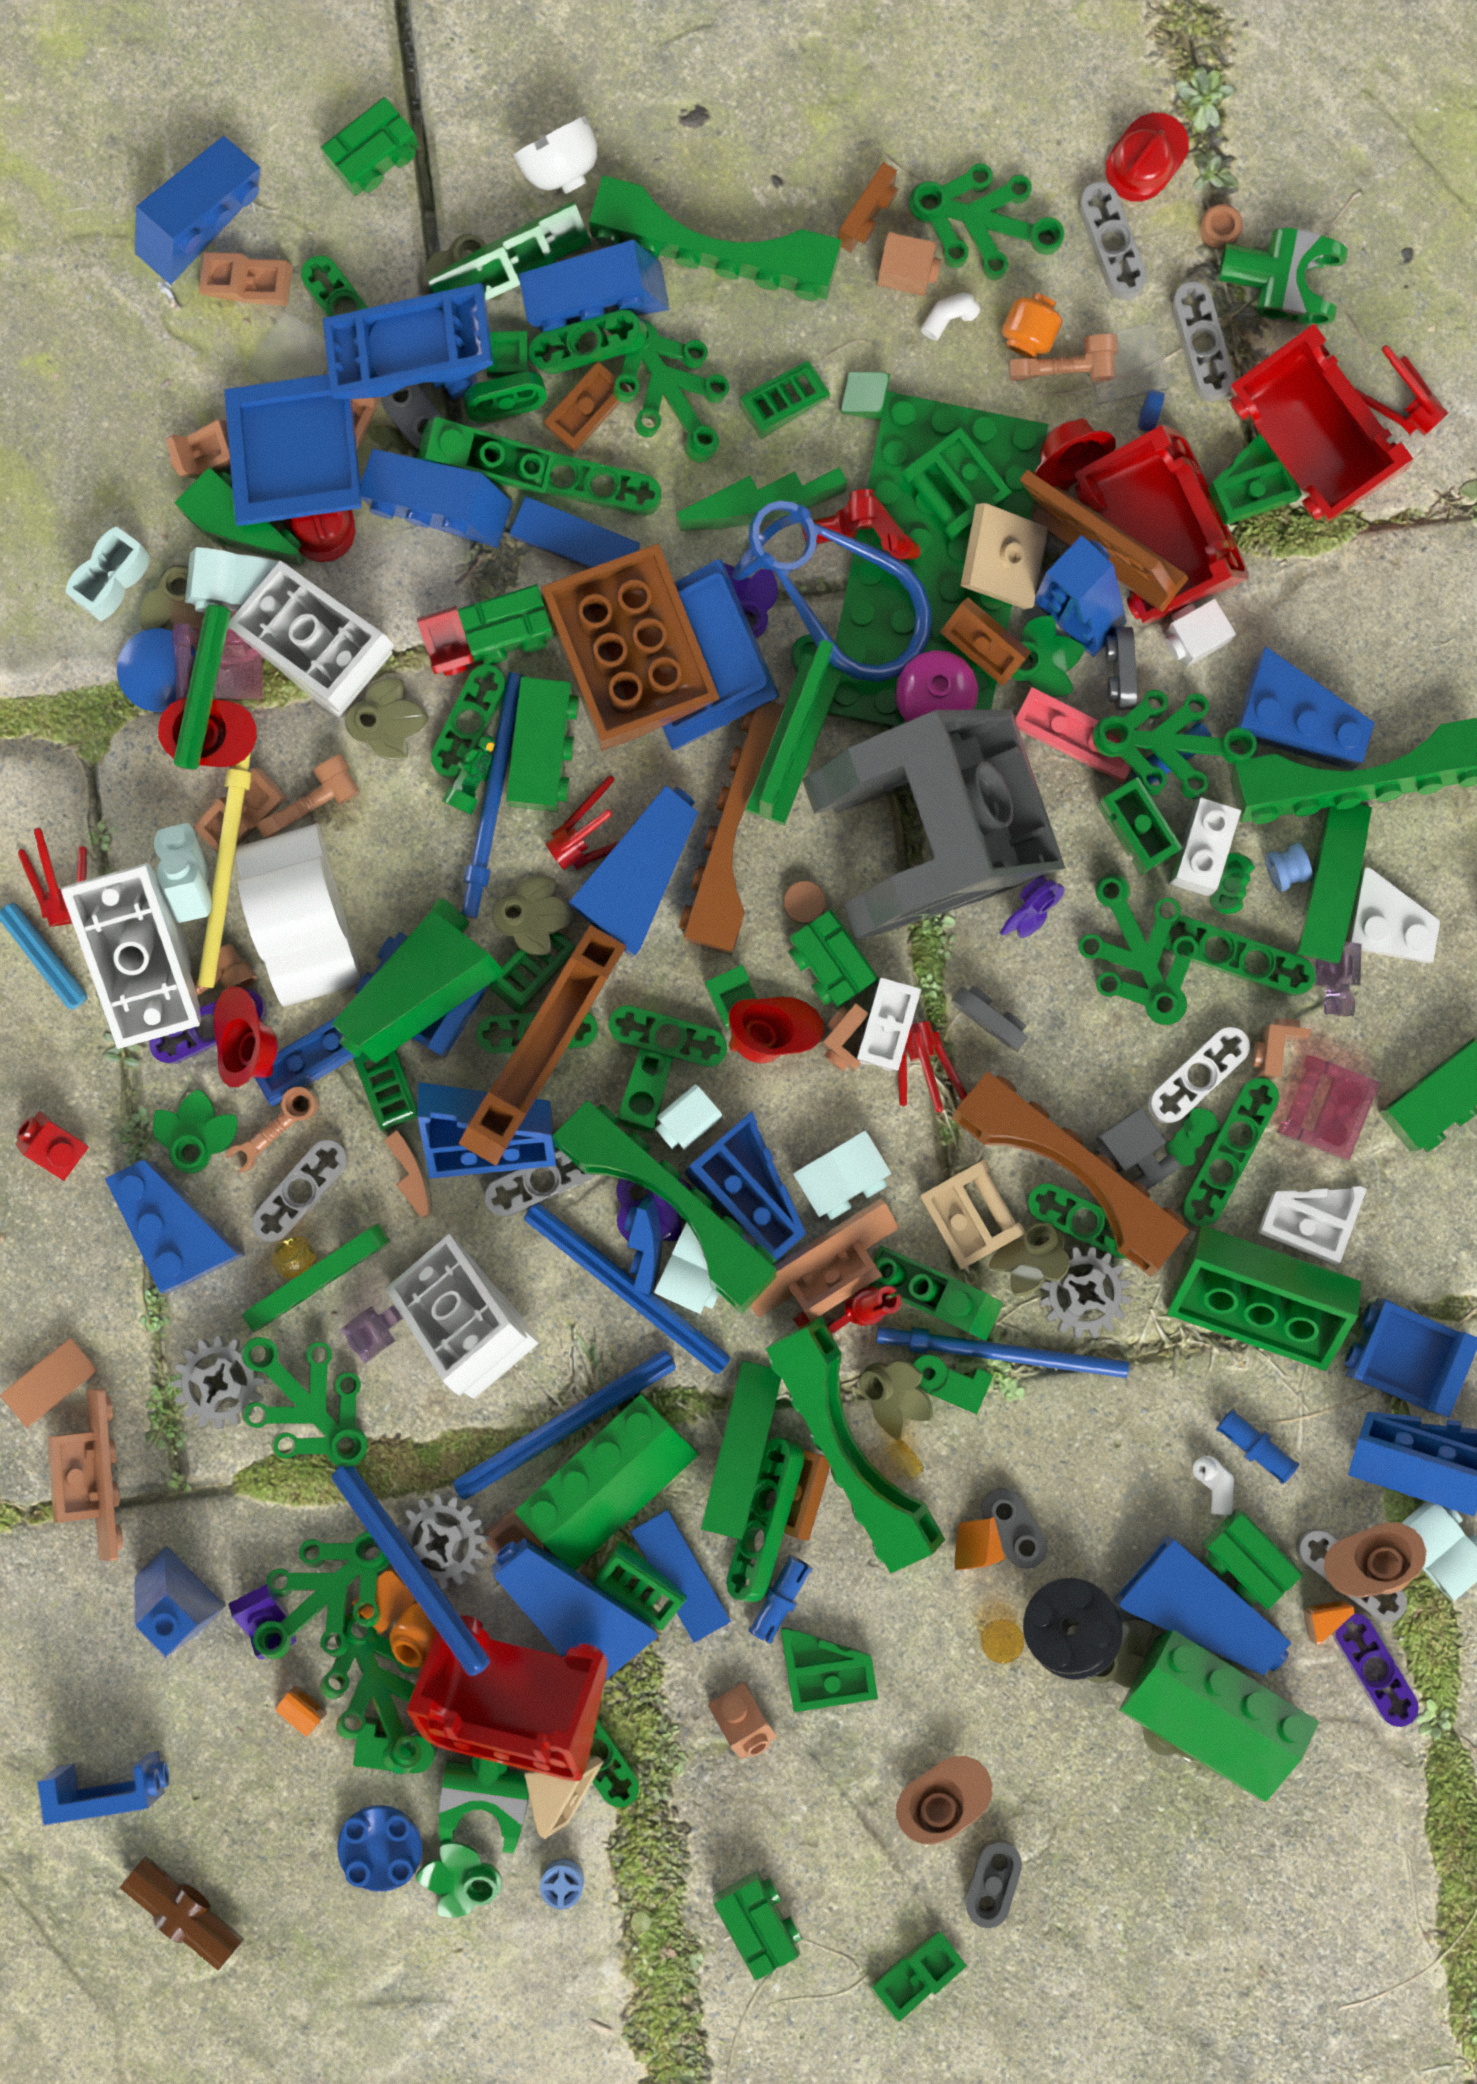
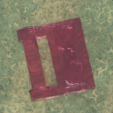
(237, 677)
(1341, 1113)

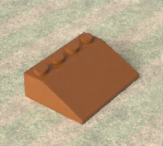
(629, 646)

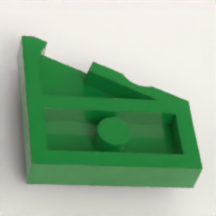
(826, 1672)

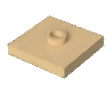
(1004, 556)

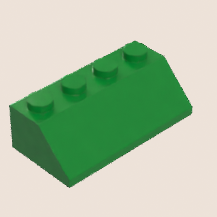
(1265, 1298)
(606, 1482)
(1218, 1715)

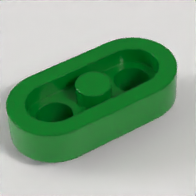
(505, 397)

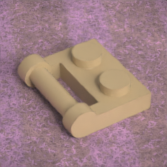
(959, 1220)

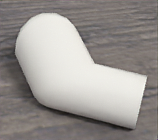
(948, 308)
(1218, 1480)

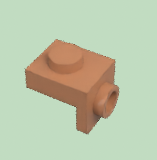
(200, 450)
(843, 1027)
(1269, 1052)
(742, 1722)

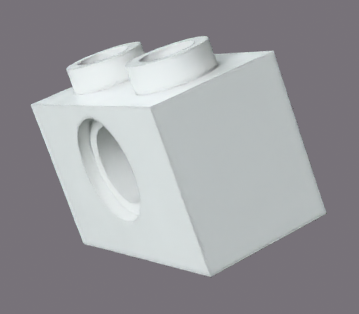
(1205, 847)

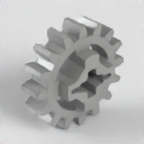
(1074, 1309)
(201, 1375)
(434, 1527)

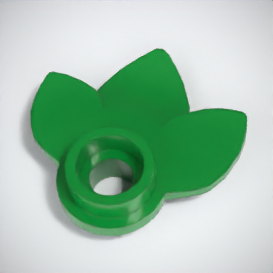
(1049, 657)
(194, 1125)
(455, 1879)

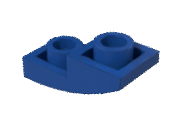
(647, 1239)

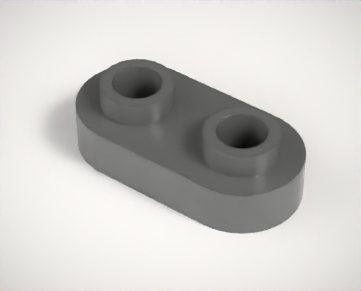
(410, 414)
(1121, 650)
(976, 1006)
(1015, 1528)
(993, 1882)

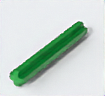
(202, 687)

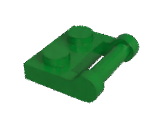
(966, 474)

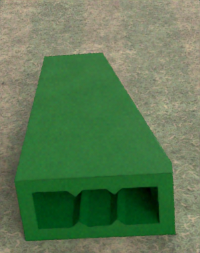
(415, 988)

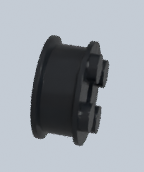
(1052, 1614)

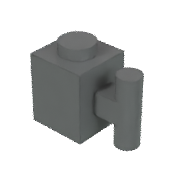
(1132, 1143)

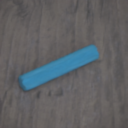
(42, 956)

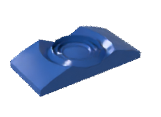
(408, 343)

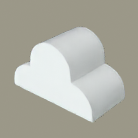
(311, 638)
(296, 915)
(134, 954)
(461, 1318)

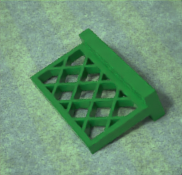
(795, 736)

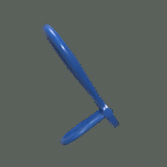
(884, 560)

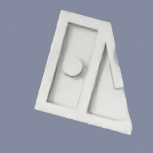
(1391, 921)
(1313, 1220)

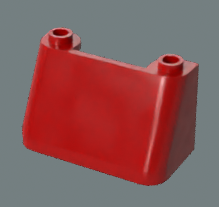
(1318, 426)
(1164, 502)
(519, 1710)

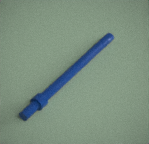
(477, 874)
(920, 1340)

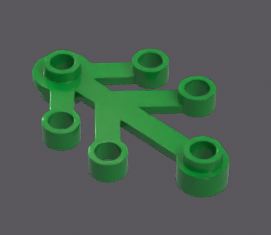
(979, 218)
(667, 382)
(1167, 743)
(1143, 955)
(309, 1407)
(329, 1590)
(373, 1684)

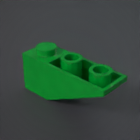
(494, 456)
(211, 509)
(937, 1293)

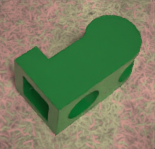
(645, 1091)
(951, 1385)
(372, 1742)

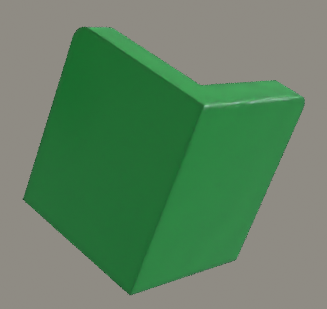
(728, 990)

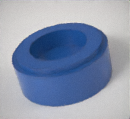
(1151, 410)

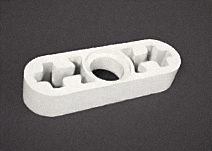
(1229, 1062)

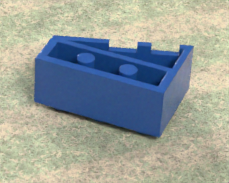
(593, 286)
(435, 497)
(1083, 595)
(1301, 715)
(1419, 1459)

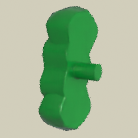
(1233, 884)
(1192, 1135)

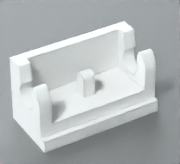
(887, 1024)

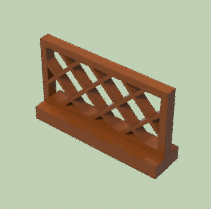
(1133, 562)

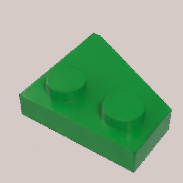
(1253, 484)

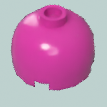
(935, 683)

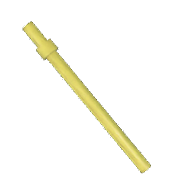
(237, 782)

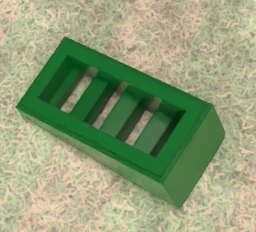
(766, 426)
(517, 1000)
(396, 1118)
(647, 1575)

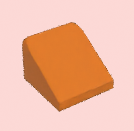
(977, 1544)
(392, 1598)
(1325, 1619)
(300, 1710)

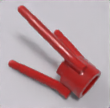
(1424, 411)
(568, 843)
(53, 906)
(920, 1047)

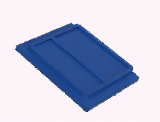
(291, 450)
(728, 651)

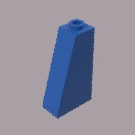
(633, 877)
(1188, 1598)
(172, 1603)
(569, 1606)

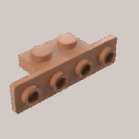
(830, 1265)
(83, 1475)

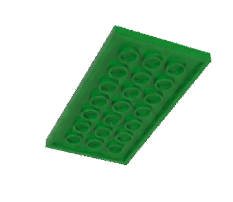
(877, 608)

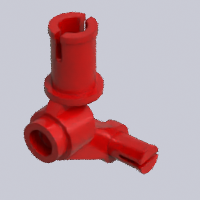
(867, 512)
(862, 1308)

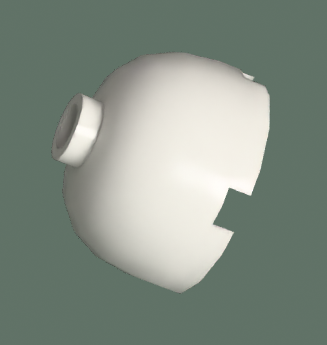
(560, 157)

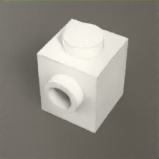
(1198, 632)

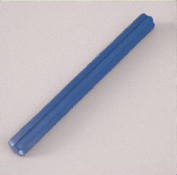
(623, 1285)
(564, 1425)
(411, 1570)

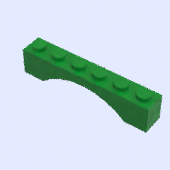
(794, 262)
(1279, 787)
(602, 1148)
(894, 1520)

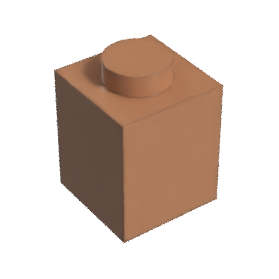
(908, 264)

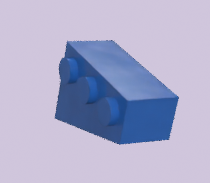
(194, 208)
(444, 1116)
(746, 1187)
(168, 1227)

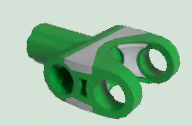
(1282, 274)
(483, 1787)

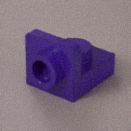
(256, 1609)

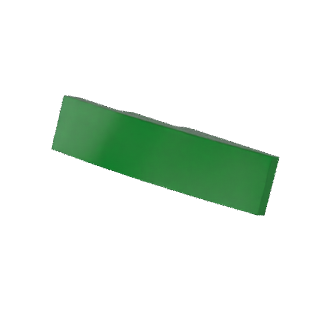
(519, 251)
(742, 500)
(1334, 883)
(741, 1450)

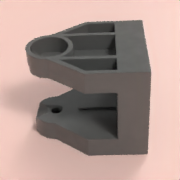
(973, 803)

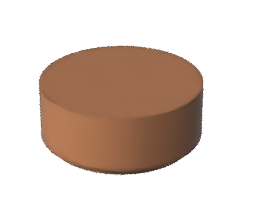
(1221, 226)
(804, 902)

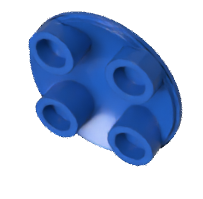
(148, 669)
(379, 1848)

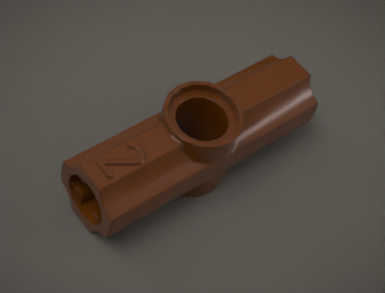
(181, 1913)

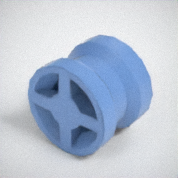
(1288, 867)
(561, 1893)

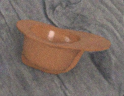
(1375, 1560)
(944, 1800)

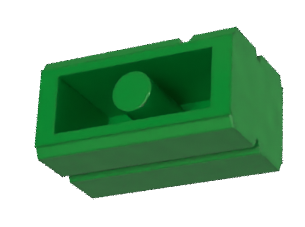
(370, 147)
(506, 625)
(1139, 826)
(832, 960)
(1251, 1560)
(758, 1925)

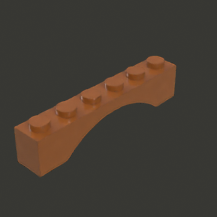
(717, 910)
(542, 1045)
(1139, 1226)

